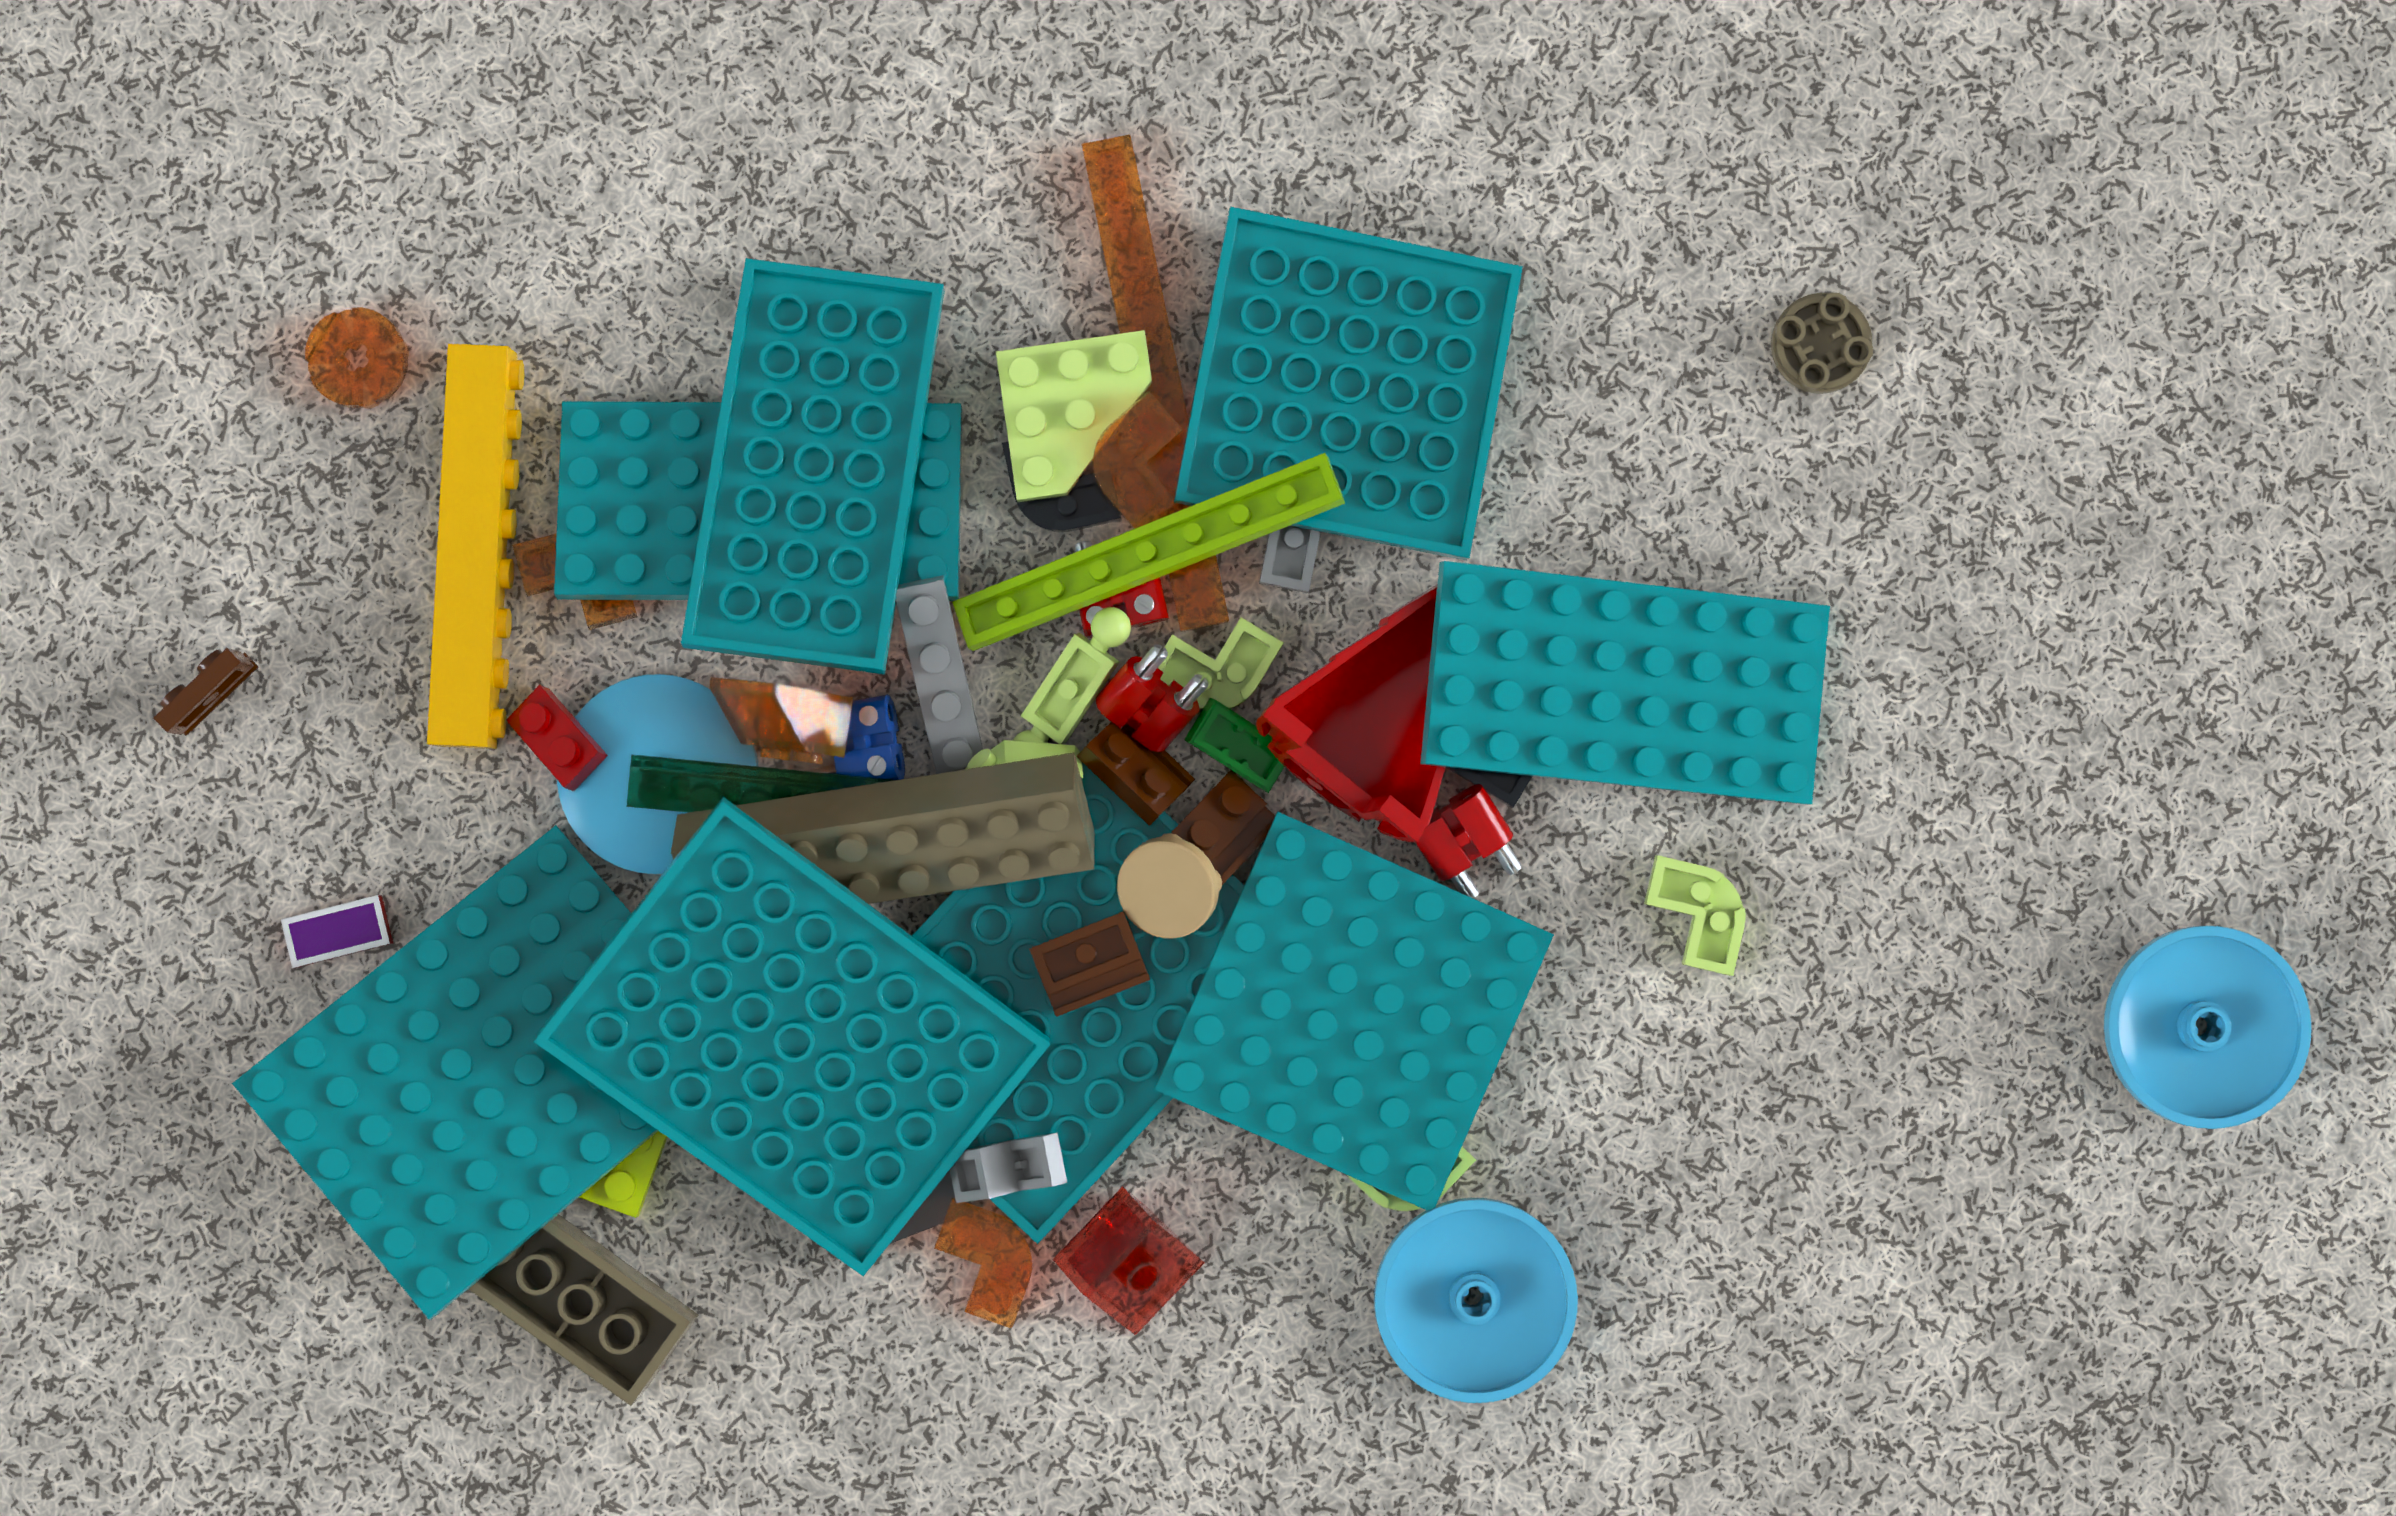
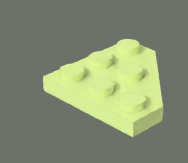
(1061, 403)

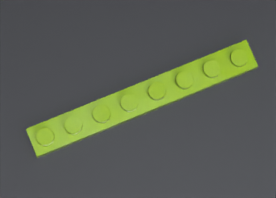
(1148, 552)

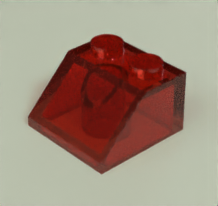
(1128, 1261)

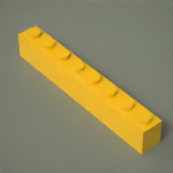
(473, 546)

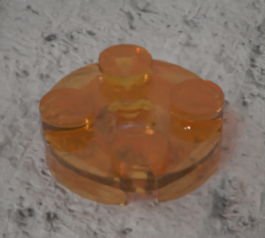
(329, 366)

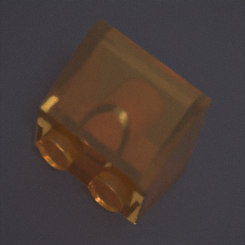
(785, 719)

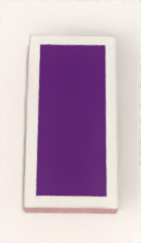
(337, 931)

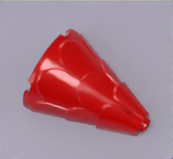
(1360, 725)

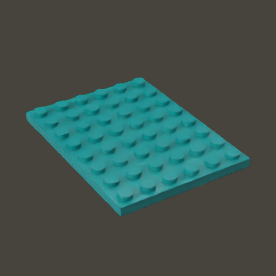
(792, 1038)
(1103, 1057)
(426, 1086)

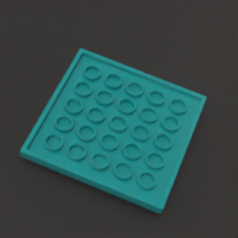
(1359, 355)
(1354, 1012)

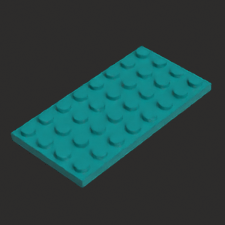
(813, 466)
(639, 487)
(1624, 683)

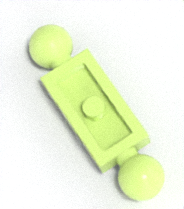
(1075, 679)

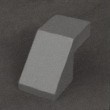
(1008, 1168)

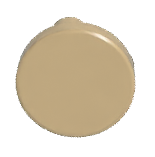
(1168, 887)

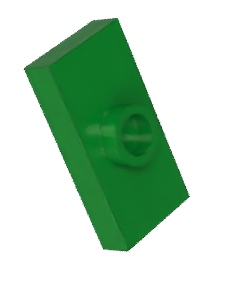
(1235, 744)

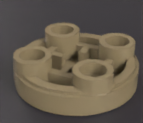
(1821, 343)

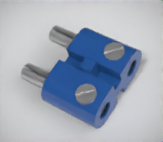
(871, 742)

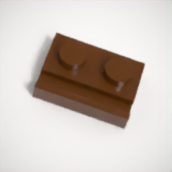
(218, 677)
(1136, 774)
(1227, 824)
(1089, 964)

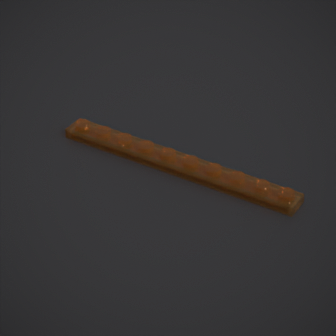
(1141, 307)

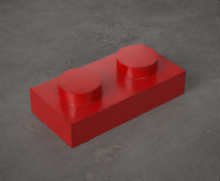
(556, 738)

